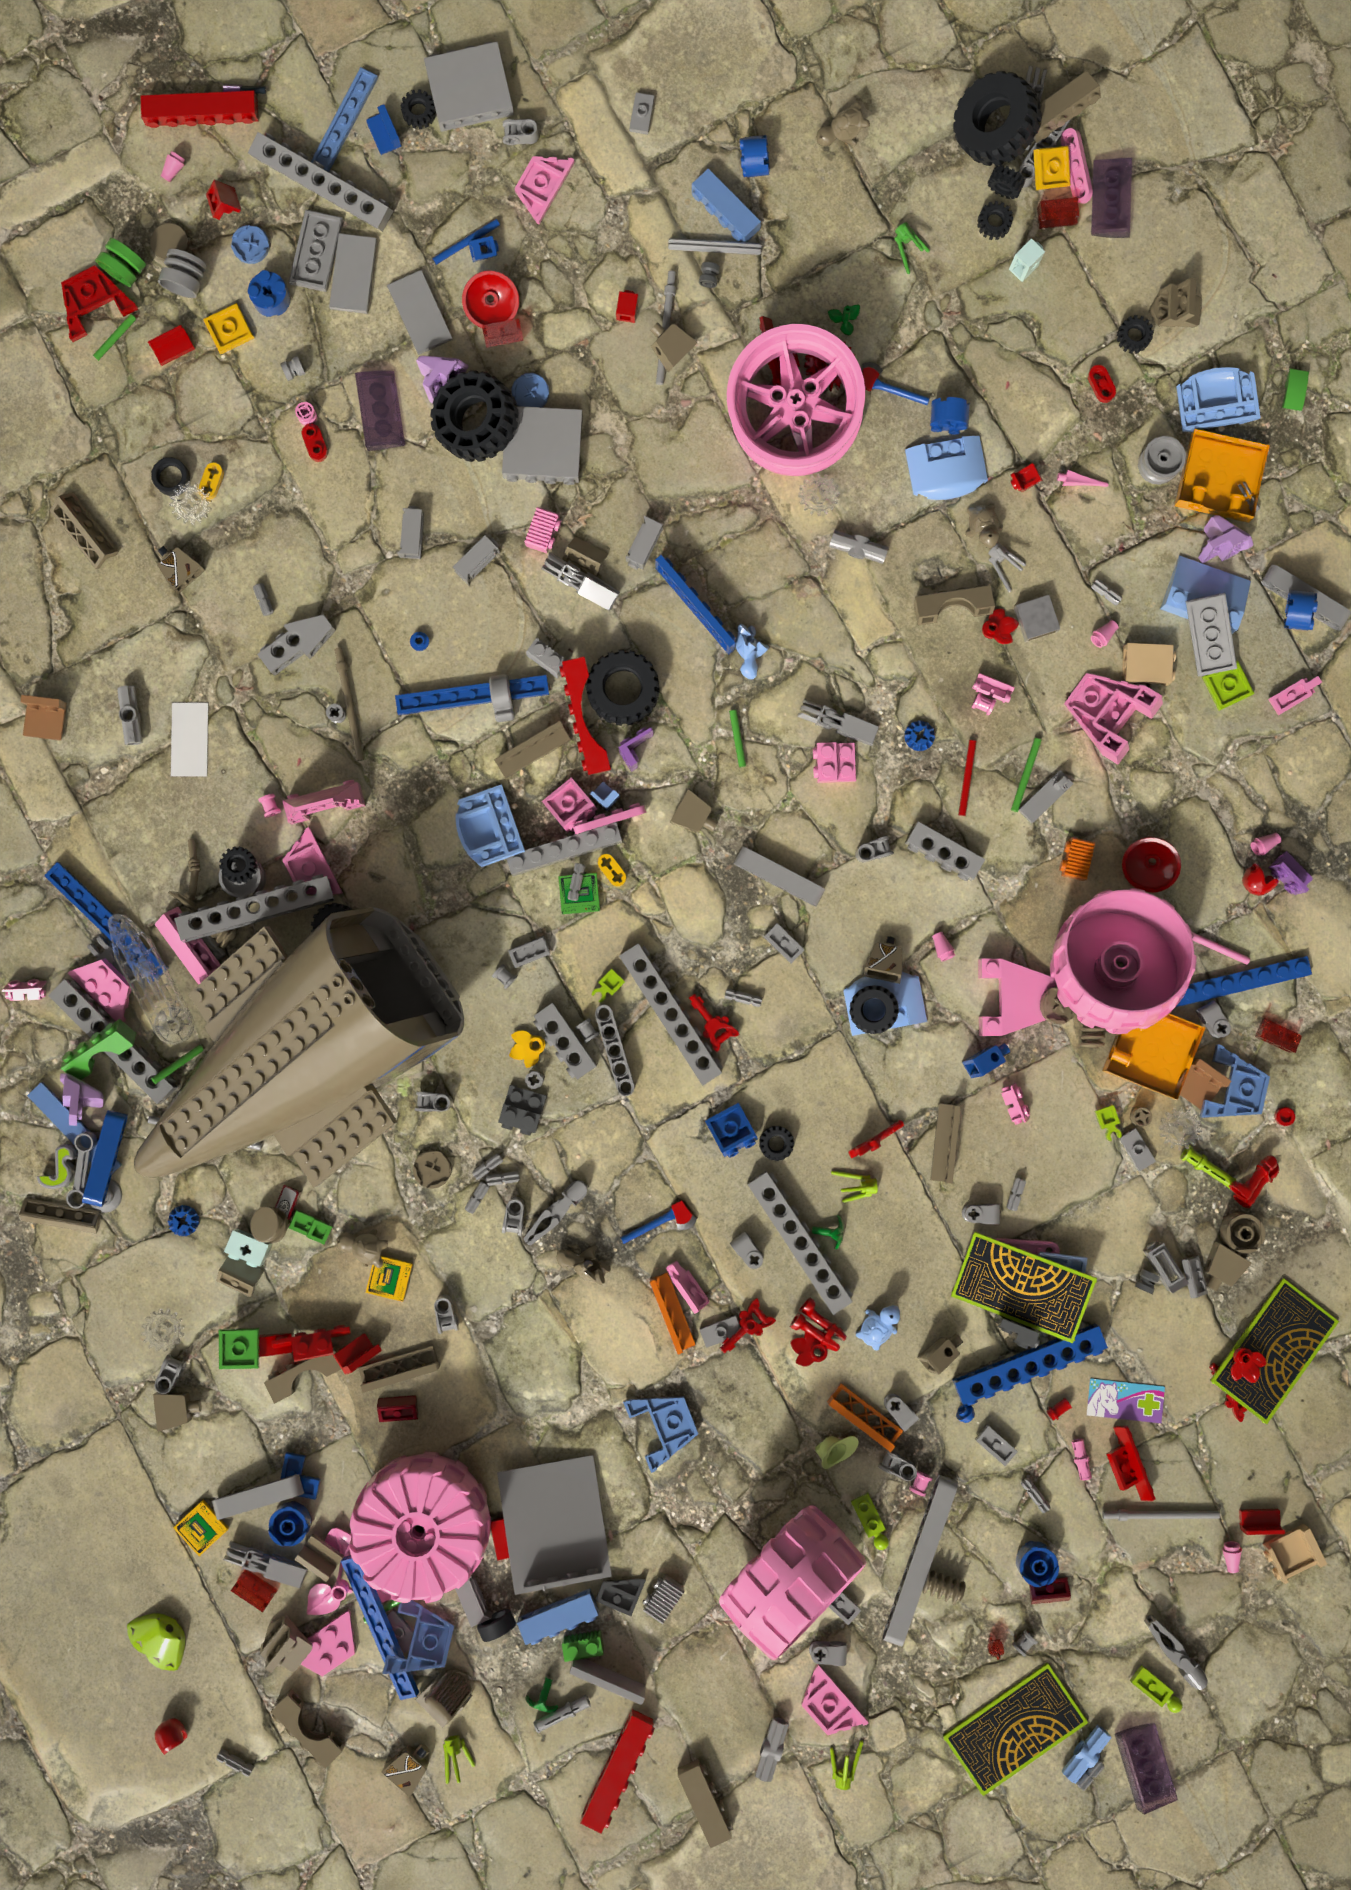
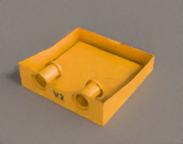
(1215, 469)
(1156, 1054)

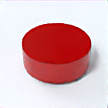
(1284, 1116)

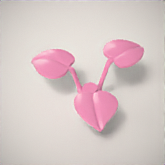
(323, 1598)

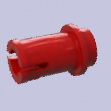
(1058, 1409)

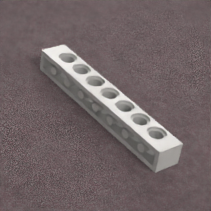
(261, 150)
(185, 920)
(629, 959)
(62, 997)
(834, 1302)

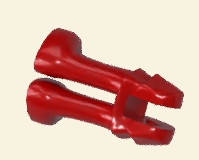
(1247, 1192)
(831, 1329)

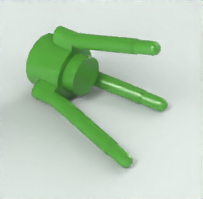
(906, 234)

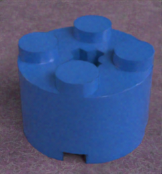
(754, 156)
(260, 289)
(949, 415)
(1300, 610)
(293, 1534)
(1040, 1574)

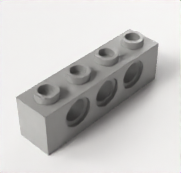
(972, 861)
(550, 1014)

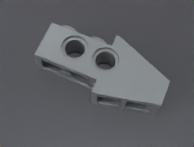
(312, 634)

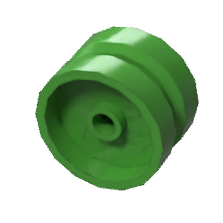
(120, 262)

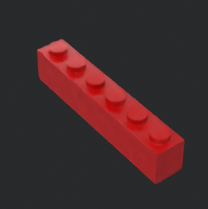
(199, 108)
(616, 1771)

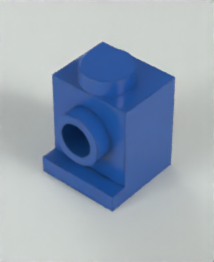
(489, 243)

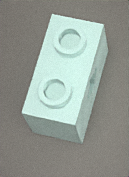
(1027, 259)
(236, 1249)

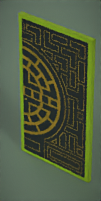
(1024, 1287)
(1289, 1336)
(1015, 1729)

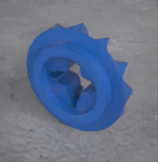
(922, 744)
(192, 1219)

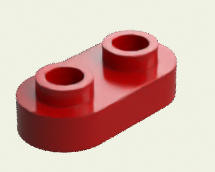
(1103, 384)
(314, 441)

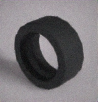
(160, 466)
(497, 1626)

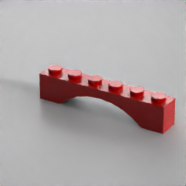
(576, 676)

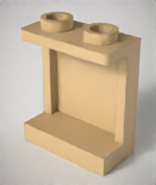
(1148, 663)
(1293, 1553)

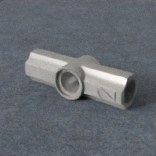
(858, 546)
(131, 727)
(771, 1749)

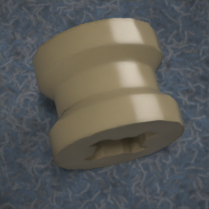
(1144, 1118)

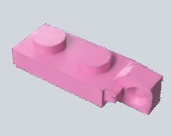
(1294, 694)
(688, 1287)

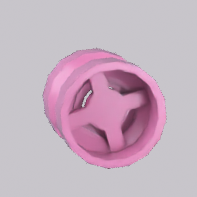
(308, 416)

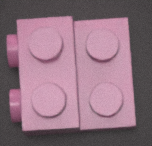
(834, 762)
(569, 805)

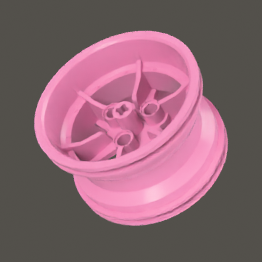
(783, 342)

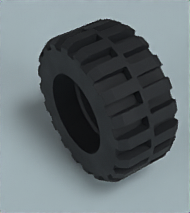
(618, 662)

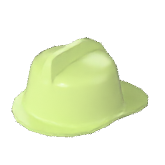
(836, 1450)

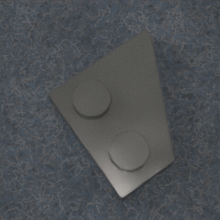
(621, 1594)

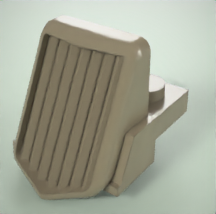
(1177, 305)
(284, 1645)
(446, 1695)

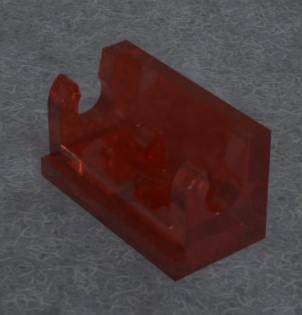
(1058, 212)
(502, 332)
(1278, 1036)
(254, 1590)

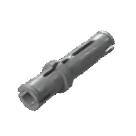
(562, 1713)

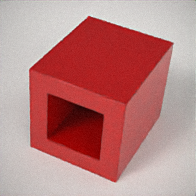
(627, 306)

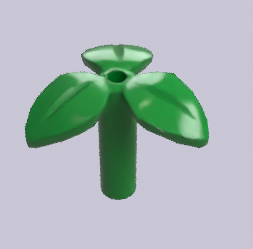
(849, 313)
(836, 1234)
(541, 1703)

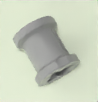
(335, 707)
(504, 976)
(587, 1030)
(529, 1082)
(1024, 1643)

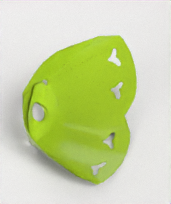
(157, 1641)

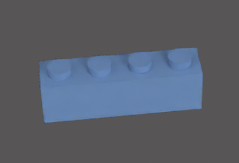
(725, 206)
(558, 1616)

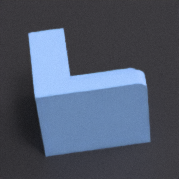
(605, 796)

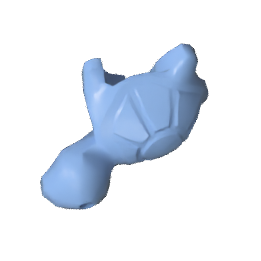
(749, 650)
(878, 1328)

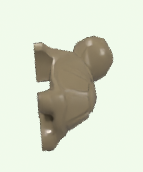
(843, 127)
(984, 522)
(365, 1247)
(585, 1264)

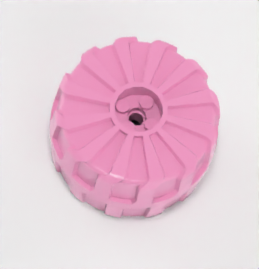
(1130, 930)
(425, 1493)
(791, 1581)

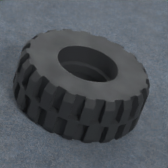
(979, 103)
(453, 402)

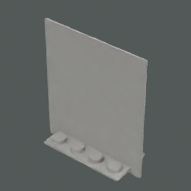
(554, 1524)

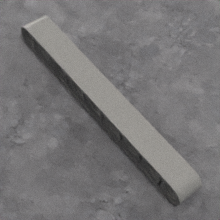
(920, 1560)

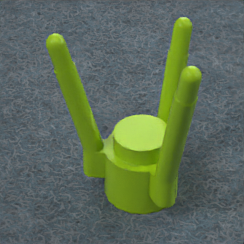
(867, 1186)
(452, 1747)
(844, 1776)

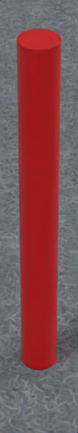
(967, 778)

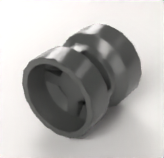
(709, 273)
(1147, 1281)

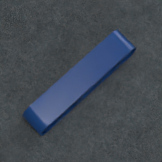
(104, 1158)

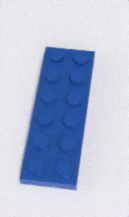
(699, 608)

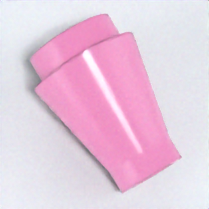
(172, 166)
(1103, 634)
(1264, 844)
(943, 947)
(1232, 1555)

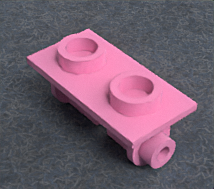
(993, 688)
(16, 989)
(1019, 1110)

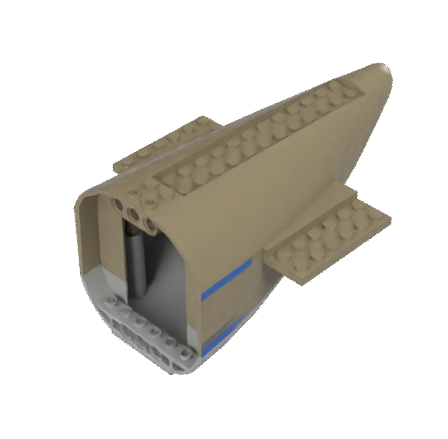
(307, 1045)

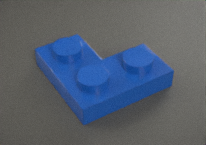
(294, 1465)

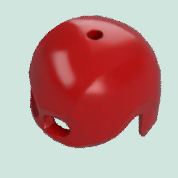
(1256, 883)
(169, 1735)

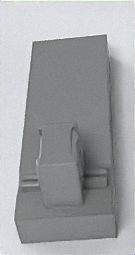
(1046, 796)

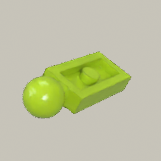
(870, 1520)
(1156, 1689)

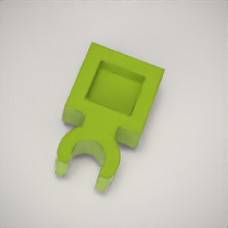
(610, 983)
(1108, 1118)

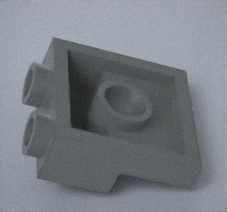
(522, 1110)
(1021, 1334)

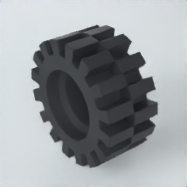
(418, 98)
(1006, 182)
(995, 209)
(1139, 324)
(230, 856)
(776, 1131)

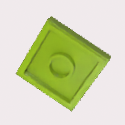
(1228, 687)

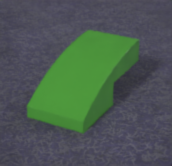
(1295, 389)
(310, 1226)

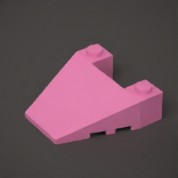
(1104, 708)
(347, 796)
(1018, 996)

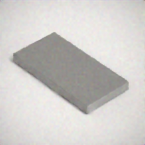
(315, 250)
(353, 273)
(419, 312)
(1211, 634)
(608, 1680)

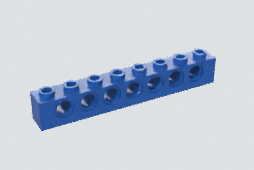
(964, 1383)

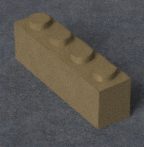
(1067, 103)
(704, 1803)

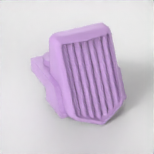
(438, 371)
(1224, 540)
(78, 1095)

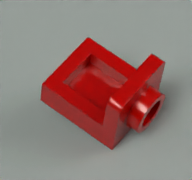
(1026, 478)

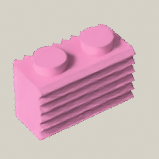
(542, 530)

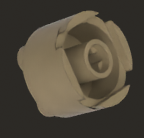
(1248, 1241)

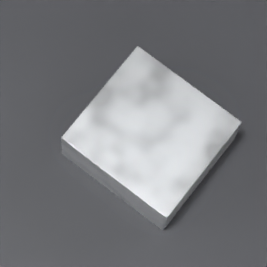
(1037, 618)

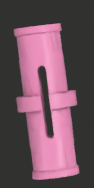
(1081, 1459)

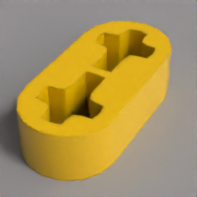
(215, 482)
(615, 867)

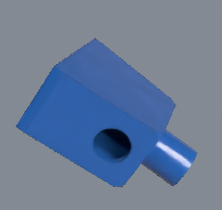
(986, 1060)

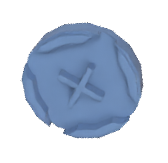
(250, 244)
(530, 390)

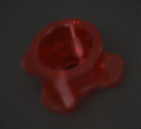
(995, 1648)

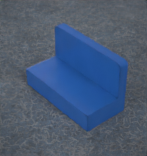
(383, 131)

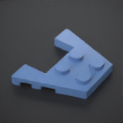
(1245, 1092)
(672, 1423)
(428, 1644)

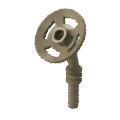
(189, 897)

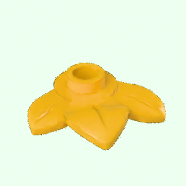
(525, 1049)

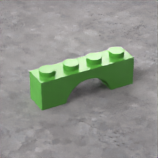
(114, 1038)

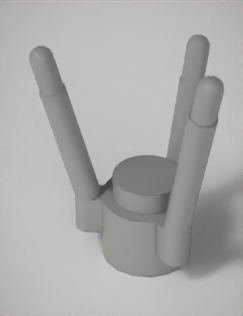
(1000, 553)

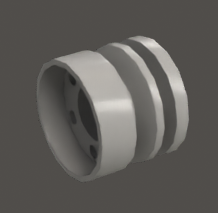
(182, 273)

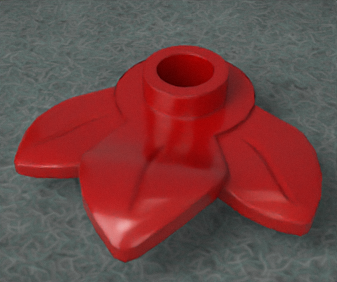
(1002, 625)
(805, 1348)
(1248, 1366)

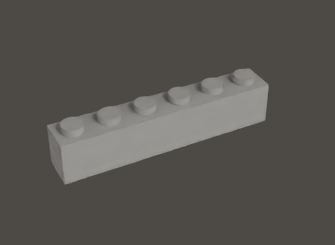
(564, 849)

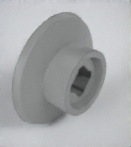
(113, 1198)

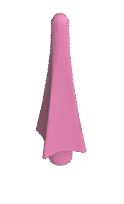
(1071, 479)

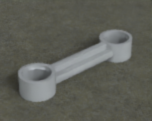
(81, 1167)

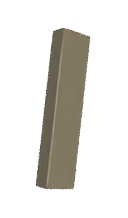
(60, 1215)

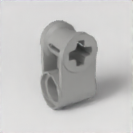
(517, 131)
(877, 849)
(1212, 1018)
(430, 1101)
(984, 1213)
(514, 1220)
(745, 1248)
(445, 1318)
(171, 1371)
(902, 1413)
(894, 1463)
(832, 1652)

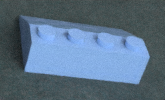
(1198, 580)

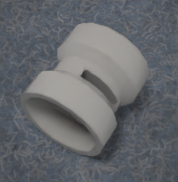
(292, 368)

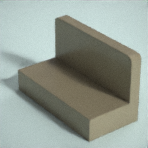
(585, 556)
(239, 1276)
(319, 1557)

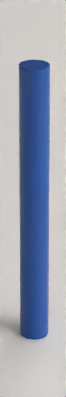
(464, 242)

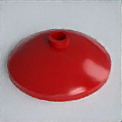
(475, 301)
(1148, 875)

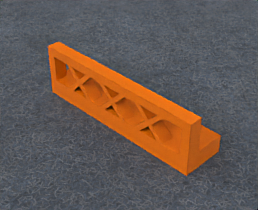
(672, 1312)
(861, 1423)

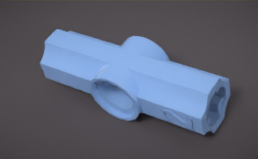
(1086, 1754)

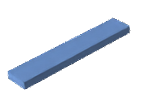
(345, 118)
(59, 1115)

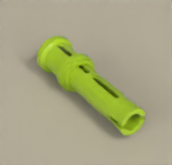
(1201, 1162)

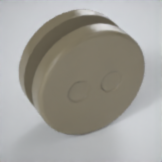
(269, 1224)

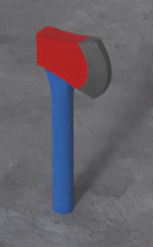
(872, 371)
(678, 1211)

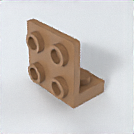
(43, 717)
(1201, 1083)

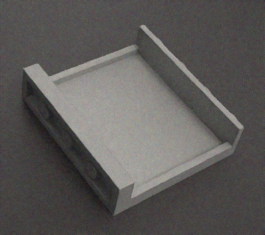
(468, 86)
(544, 446)

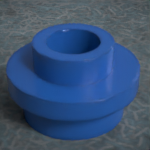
(419, 647)
(965, 1413)

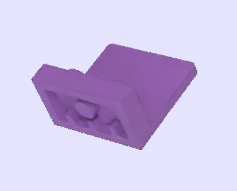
(627, 746)
(1291, 874)

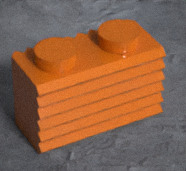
(1077, 858)

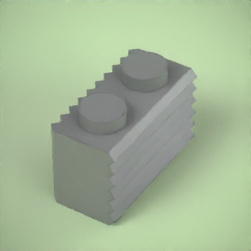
(545, 657)
(663, 1598)

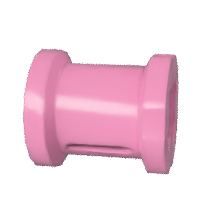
(983, 703)
(269, 805)
(920, 1483)

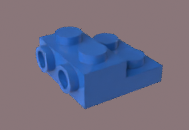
(732, 1130)

